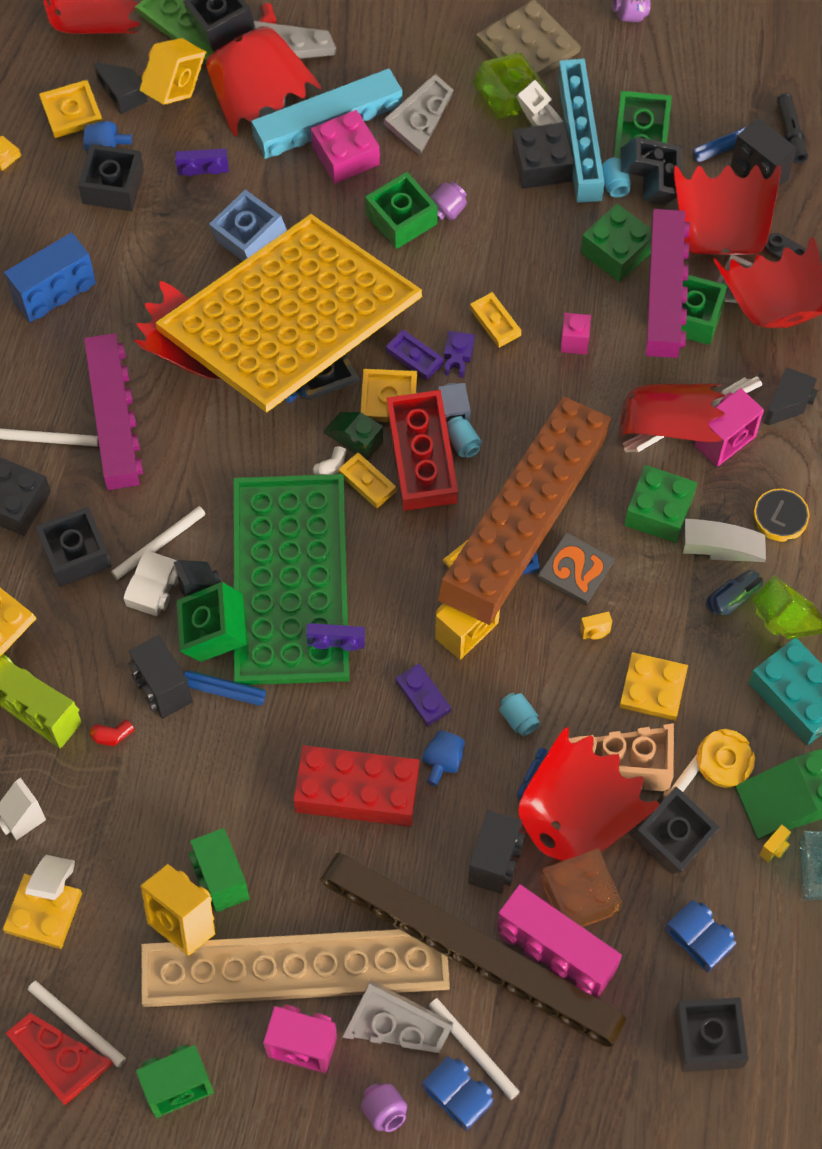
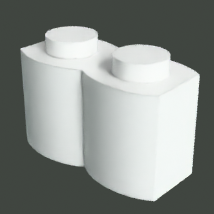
(151, 584)

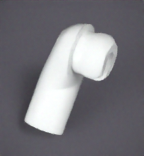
(331, 465)

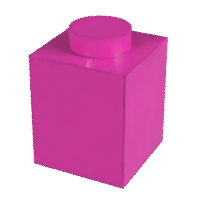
(575, 333)

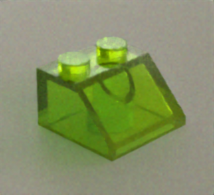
(502, 80)
(787, 610)

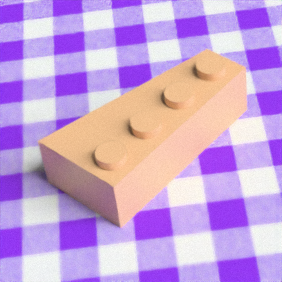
(642, 754)

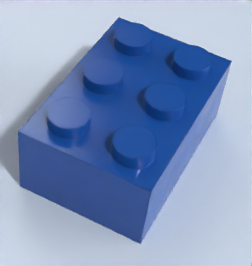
(50, 277)

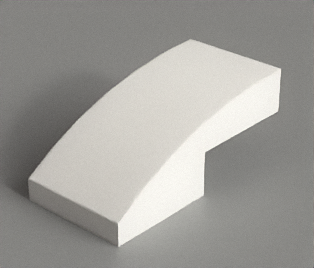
(536, 105)
(50, 877)

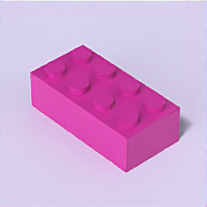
(557, 942)

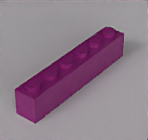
(666, 283)
(112, 413)

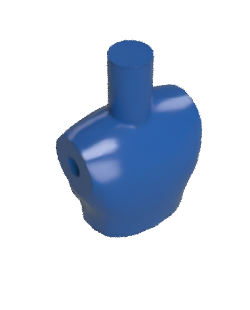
(104, 134)
(443, 754)

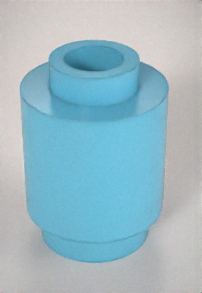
(615, 181)
(463, 437)
(519, 714)

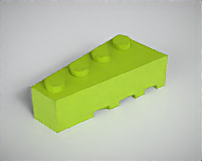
(37, 704)

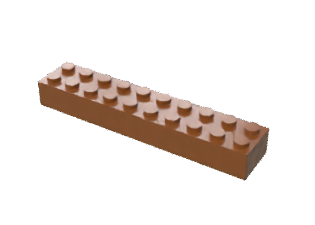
(524, 511)

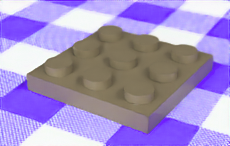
(532, 34)

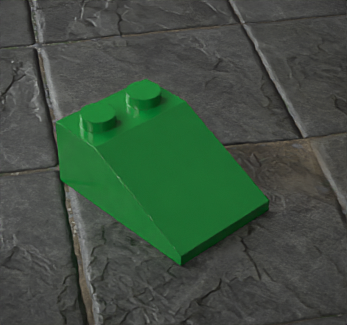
(643, 117)
(784, 795)

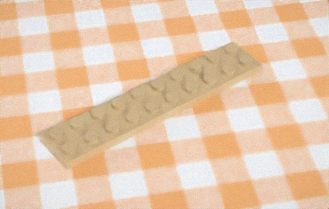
(290, 968)

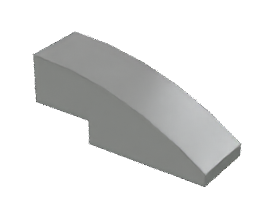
(723, 541)

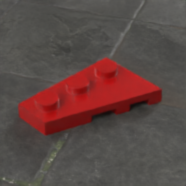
(57, 1058)

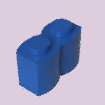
(701, 935)
(457, 1092)

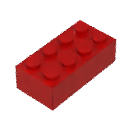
(422, 450)
(356, 786)

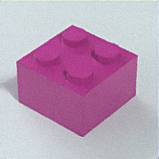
(345, 146)
(735, 427)
(300, 1038)

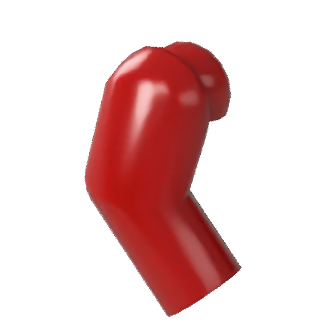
(267, 14)
(110, 736)

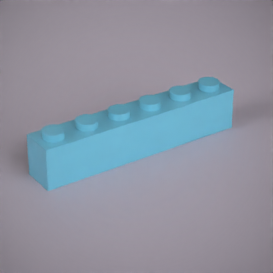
(293, 124)
(581, 130)

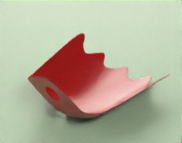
(91, 16)
(256, 75)
(727, 210)
(768, 284)
(159, 344)
(672, 411)
(583, 797)

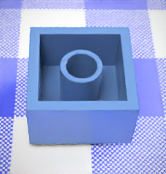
(246, 226)

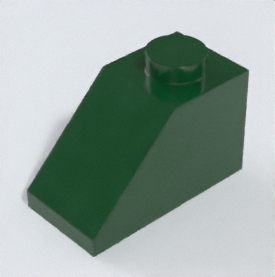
(356, 433)

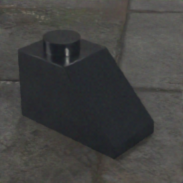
(121, 86)
(791, 396)
(195, 576)

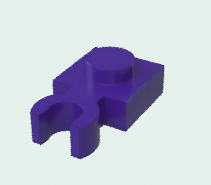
(458, 350)

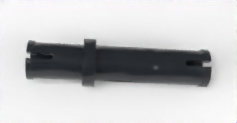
(792, 127)

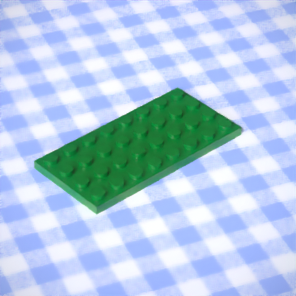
(290, 575)

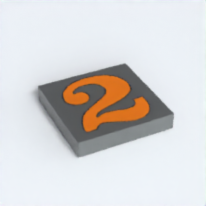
(576, 568)

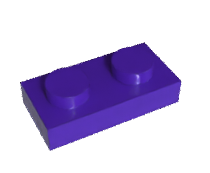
(202, 162)
(414, 355)
(325, 636)
(423, 694)

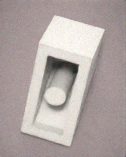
(19, 811)

